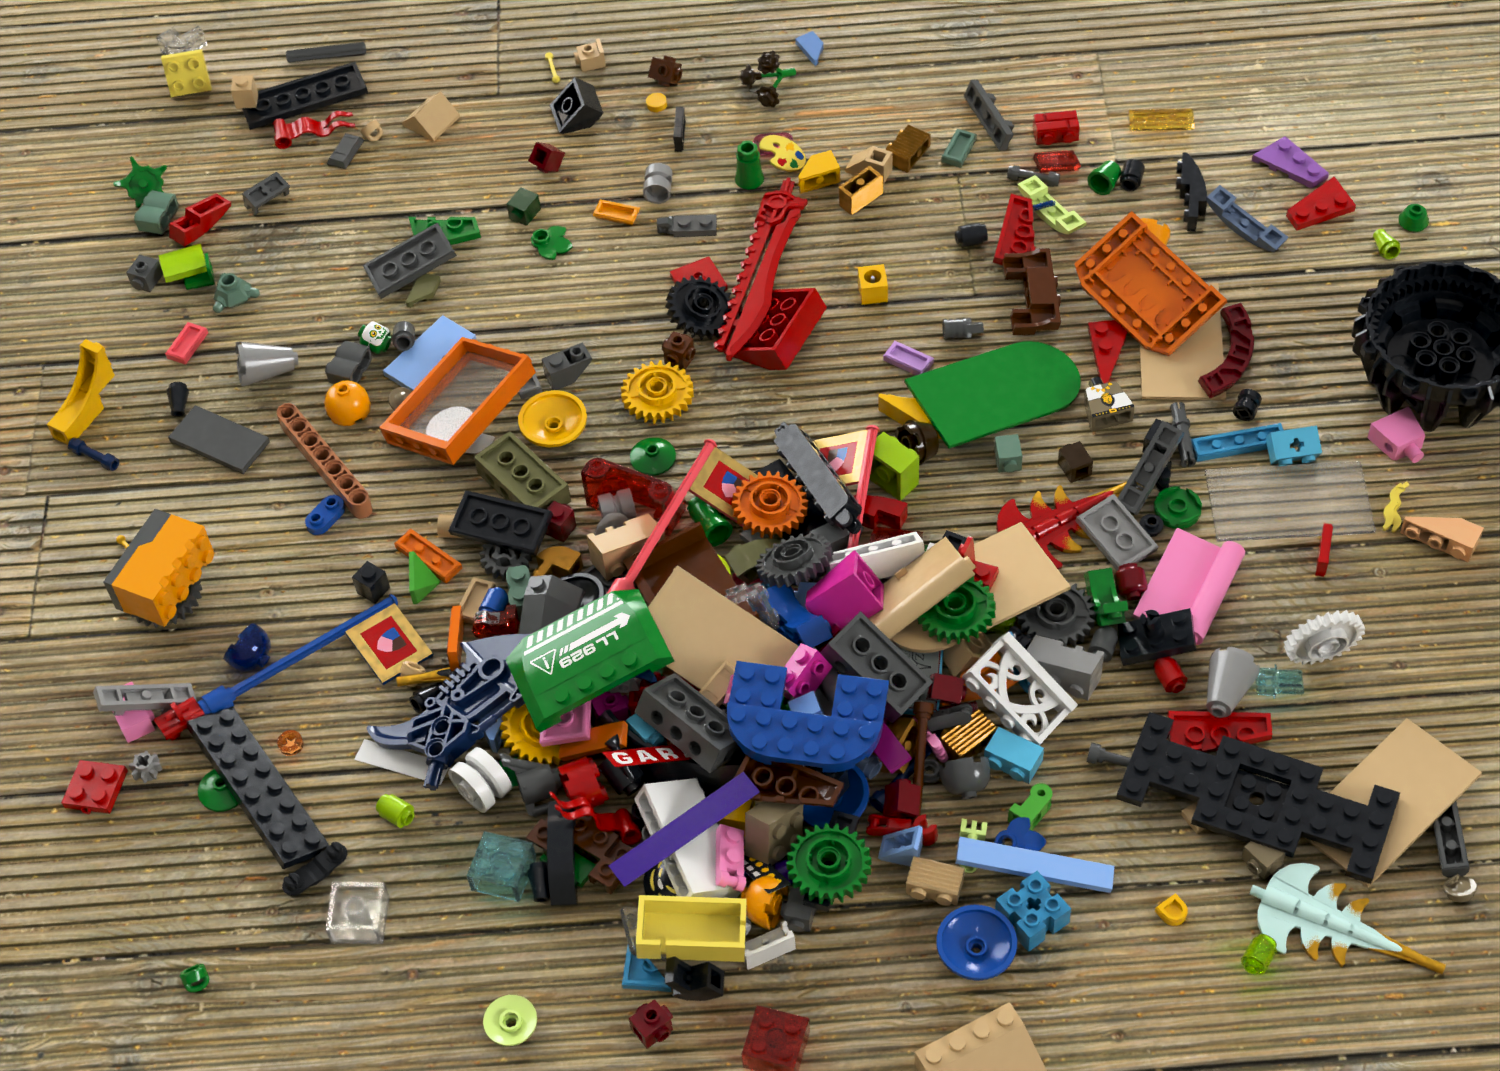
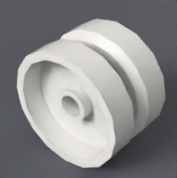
(480, 779)

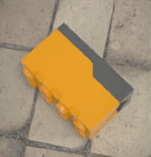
(159, 567)

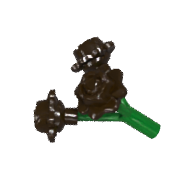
(768, 65)

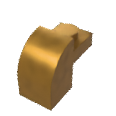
(558, 562)

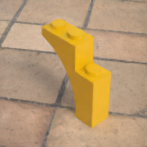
(83, 400)

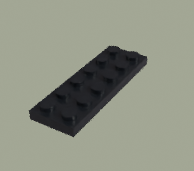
(306, 95)

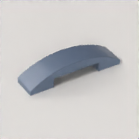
(1243, 223)

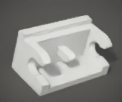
(769, 946)

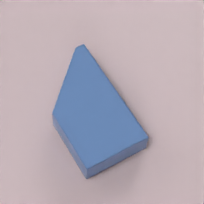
(811, 46)

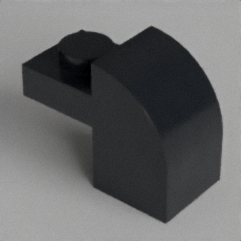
(694, 982)

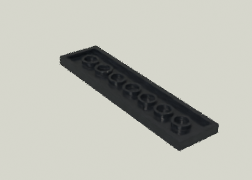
(257, 787)

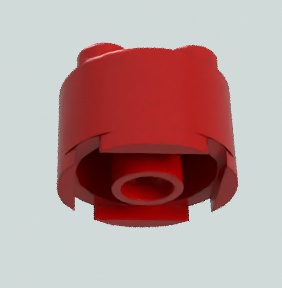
(580, 781)

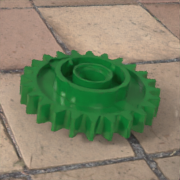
(973, 613)
(833, 881)

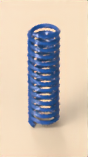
(1040, 205)

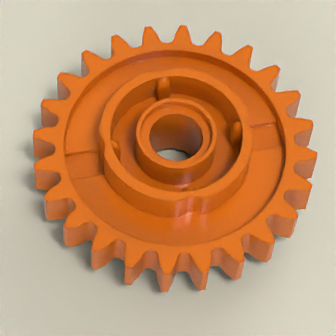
(769, 504)

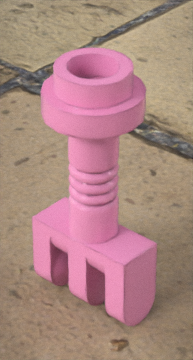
(935, 745)

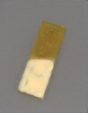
(1161, 119)

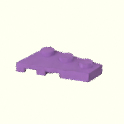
(1290, 159)

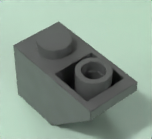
(566, 366)

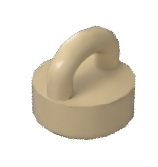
(369, 128)
(411, 668)

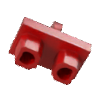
(175, 719)

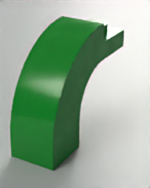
(1103, 594)

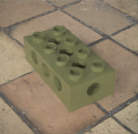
(520, 474)

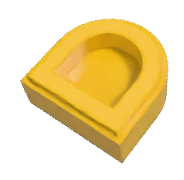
(1172, 910)

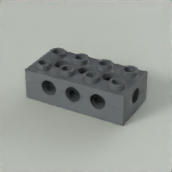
(877, 651)
(688, 722)

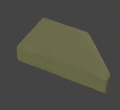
(423, 289)

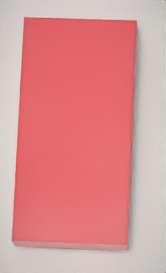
(186, 343)

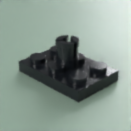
(1156, 636)

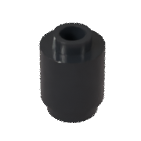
(1132, 174)
(971, 234)

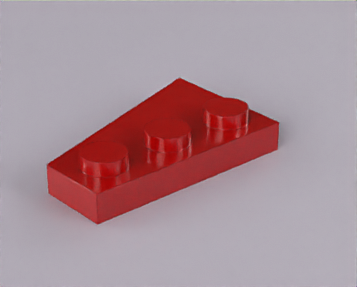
(1321, 205)

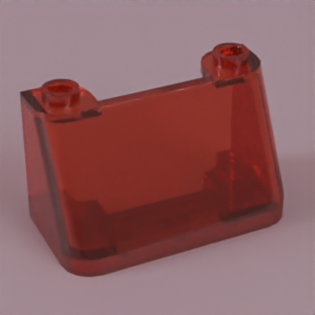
(604, 477)

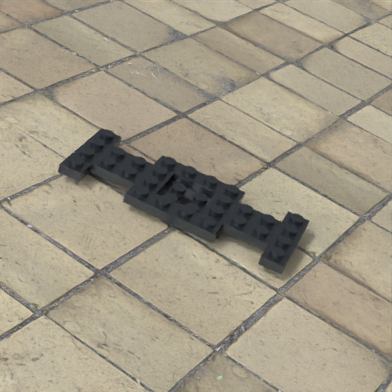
(1287, 810)

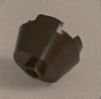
(920, 438)

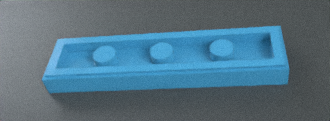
(1232, 442)

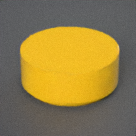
(656, 102)

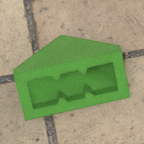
(421, 578)

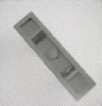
(141, 697)

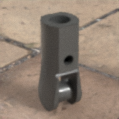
(950, 717)

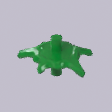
(141, 181)

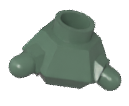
(232, 292)

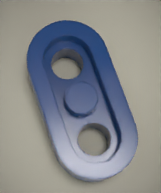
(326, 513)

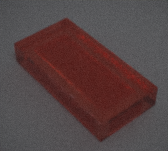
(1056, 161)

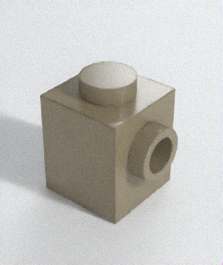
(1262, 859)

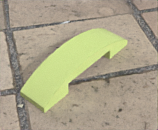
(1054, 216)

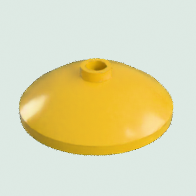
(552, 418)

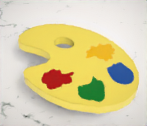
(788, 155)

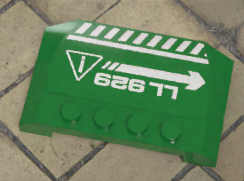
(586, 655)

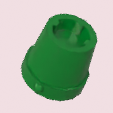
(1103, 179)

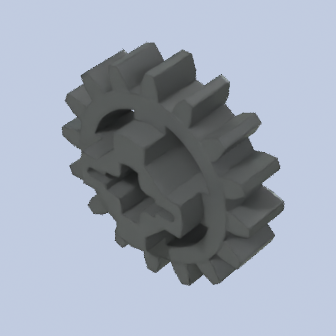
(501, 560)

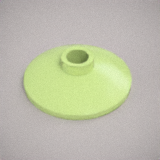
(509, 1009)

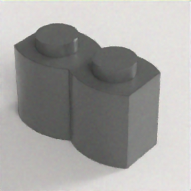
(349, 362)

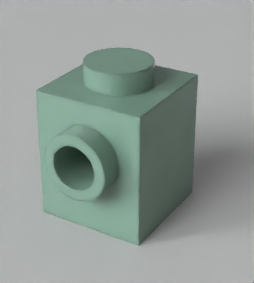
(1008, 453)

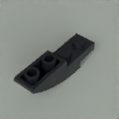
(1192, 190)

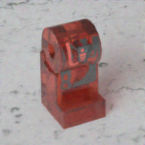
(496, 622)

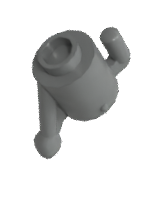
(534, 782)

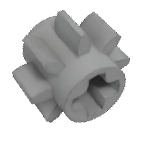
(145, 767)

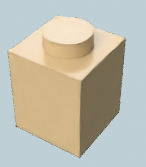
(244, 92)

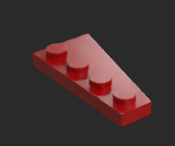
(1017, 228)
(1204, 731)

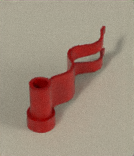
(286, 132)
(620, 821)

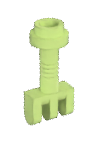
(972, 833)

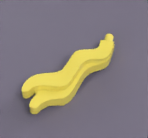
(1390, 511)

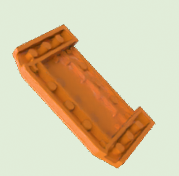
(1146, 287)

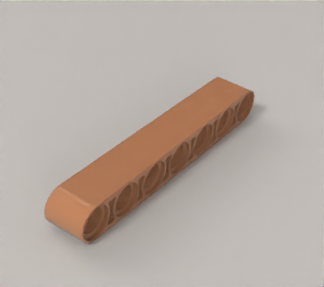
(324, 460)

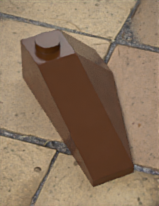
(791, 783)

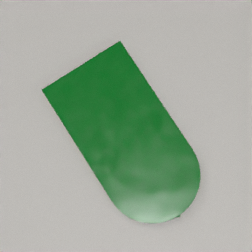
(996, 390)

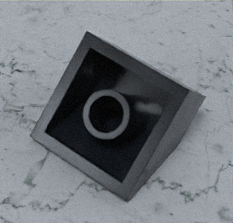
(576, 107)

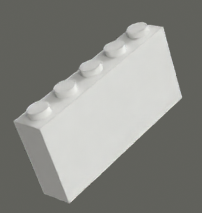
(693, 865)

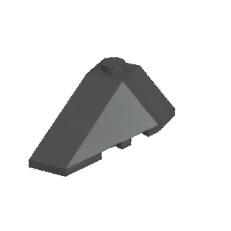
(546, 601)

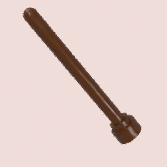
(923, 713)

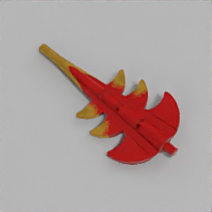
(1052, 525)

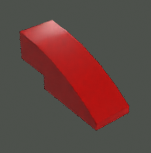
(198, 219)
(884, 511)

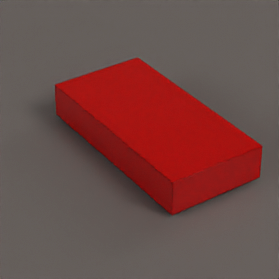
(1324, 550)

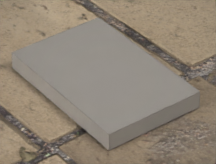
(1116, 532)

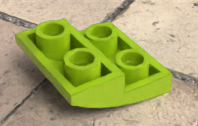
(183, 263)

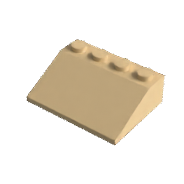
(986, 1044)

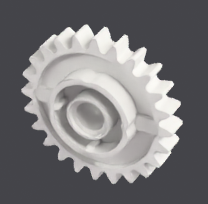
(1324, 637)

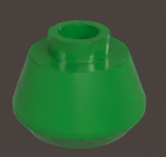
(1414, 218)

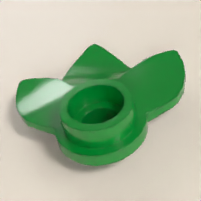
(551, 242)

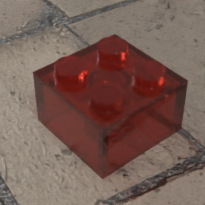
(775, 1041)

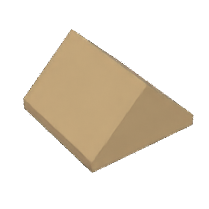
(432, 117)

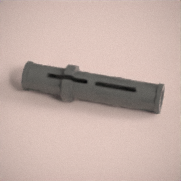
(1185, 446)

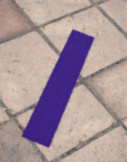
(684, 829)

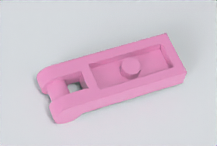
(730, 857)

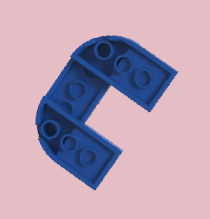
(800, 737)

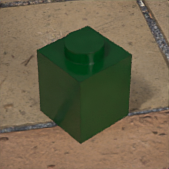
(523, 206)

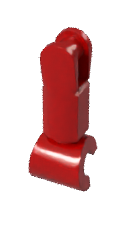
(893, 825)

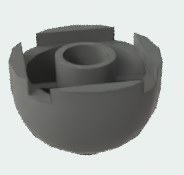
(965, 776)

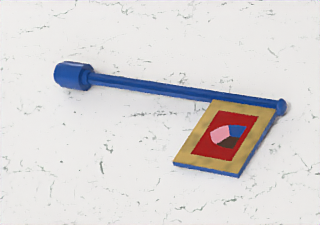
(378, 634)

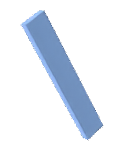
(1026, 862)

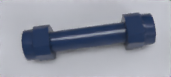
(79, 447)

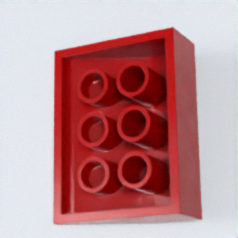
(784, 329)

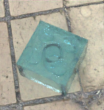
(501, 866)

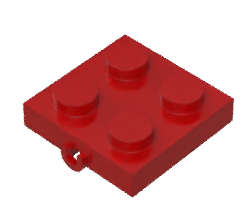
(94, 787)

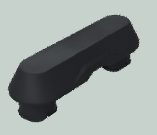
(315, 870)

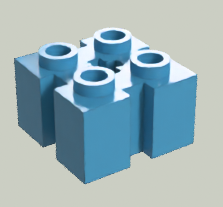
(1034, 910)

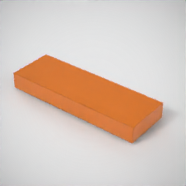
(437, 560)
(455, 637)
(596, 744)

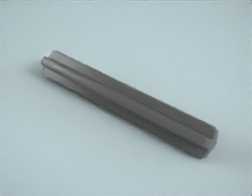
(326, 52)

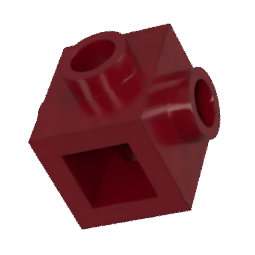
(651, 1023)

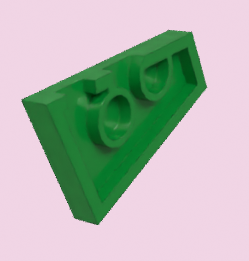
(455, 228)

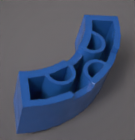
(795, 621)

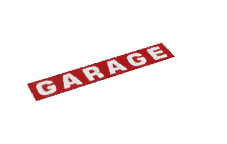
(646, 755)

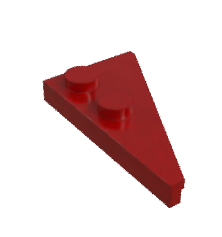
(1106, 341)

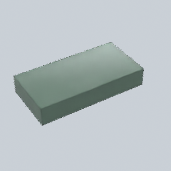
(959, 148)

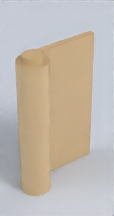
(921, 586)

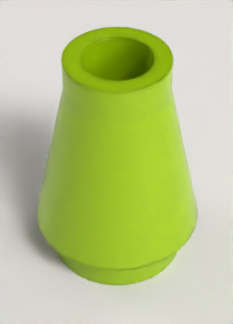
(1386, 244)

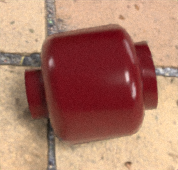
(1130, 581)

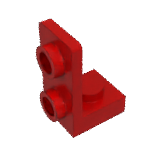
(983, 571)

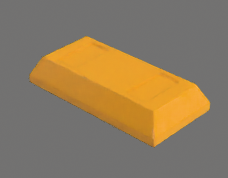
(616, 212)

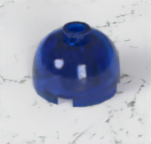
(249, 650)

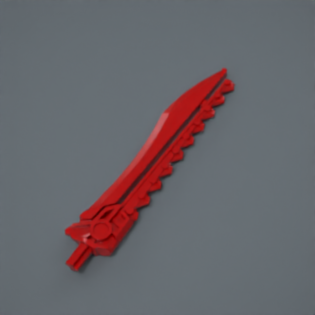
(775, 215)

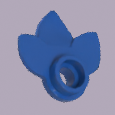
(1021, 835)

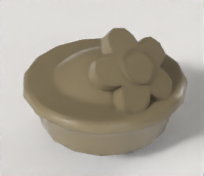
(397, 396)
(1460, 888)

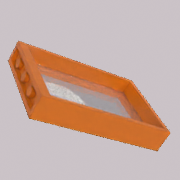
(457, 400)

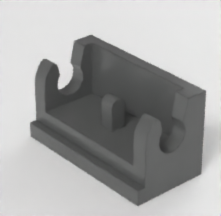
(265, 191)

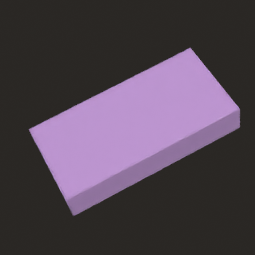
(908, 358)

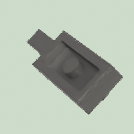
(688, 225)

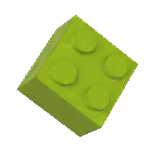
(894, 467)

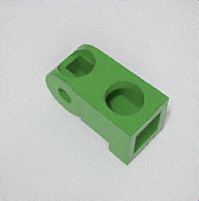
(1034, 806)

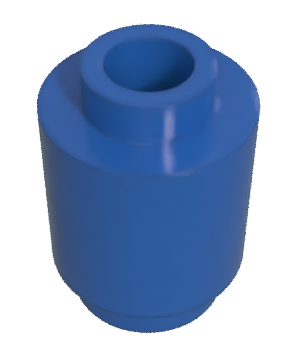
(494, 600)

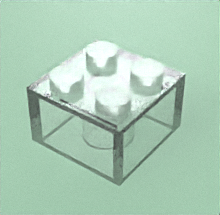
(357, 912)

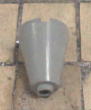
(263, 361)
(1229, 679)

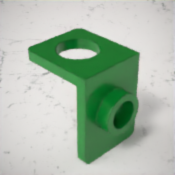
(202, 279)

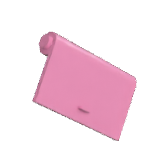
(1192, 577)

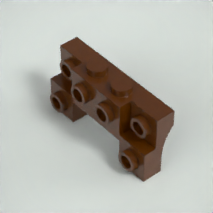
(1040, 292)
(593, 844)

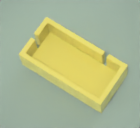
(691, 928)

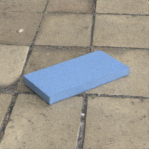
(426, 353)

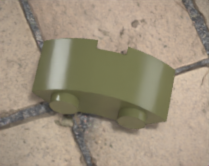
(744, 558)

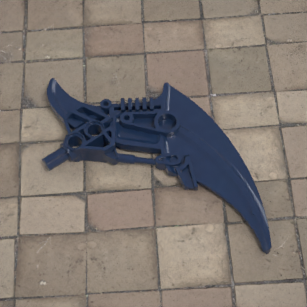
(447, 724)

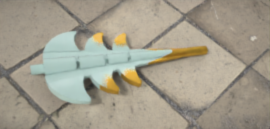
(1290, 906)

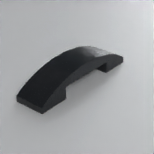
(561, 857)

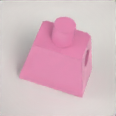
(1398, 435)

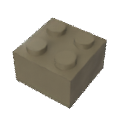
(771, 830)

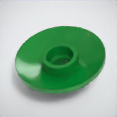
(653, 463)
(214, 797)

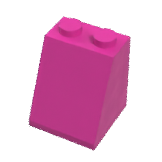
(846, 592)

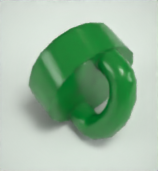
(194, 974)

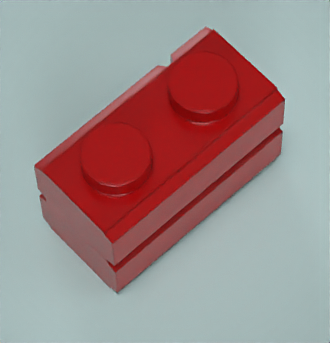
(1056, 127)

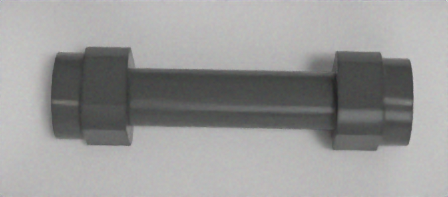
(1015, 173)

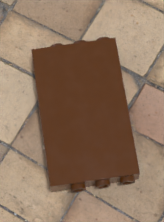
(690, 552)

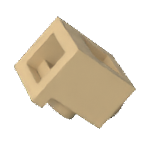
(590, 56)

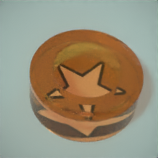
(290, 742)

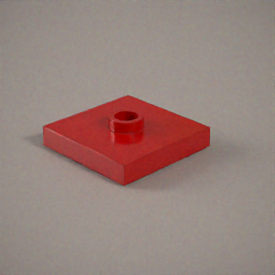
(703, 267)

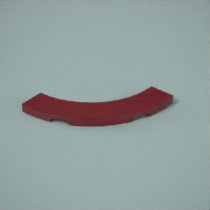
(1239, 353)

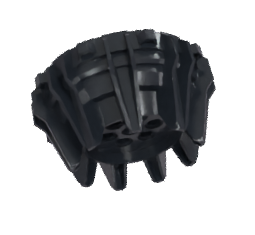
(1434, 340)

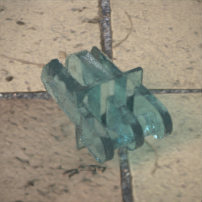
(1279, 681)

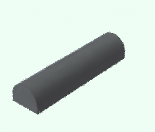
(1451, 843)

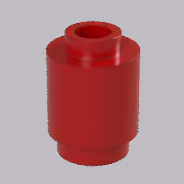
(1170, 674)

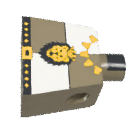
(1107, 405)

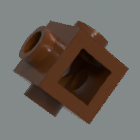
(665, 70)
(678, 350)

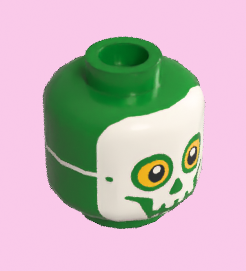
(375, 336)

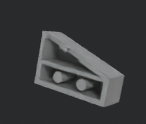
(1071, 668)

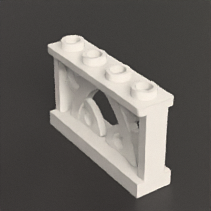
(1053, 694)

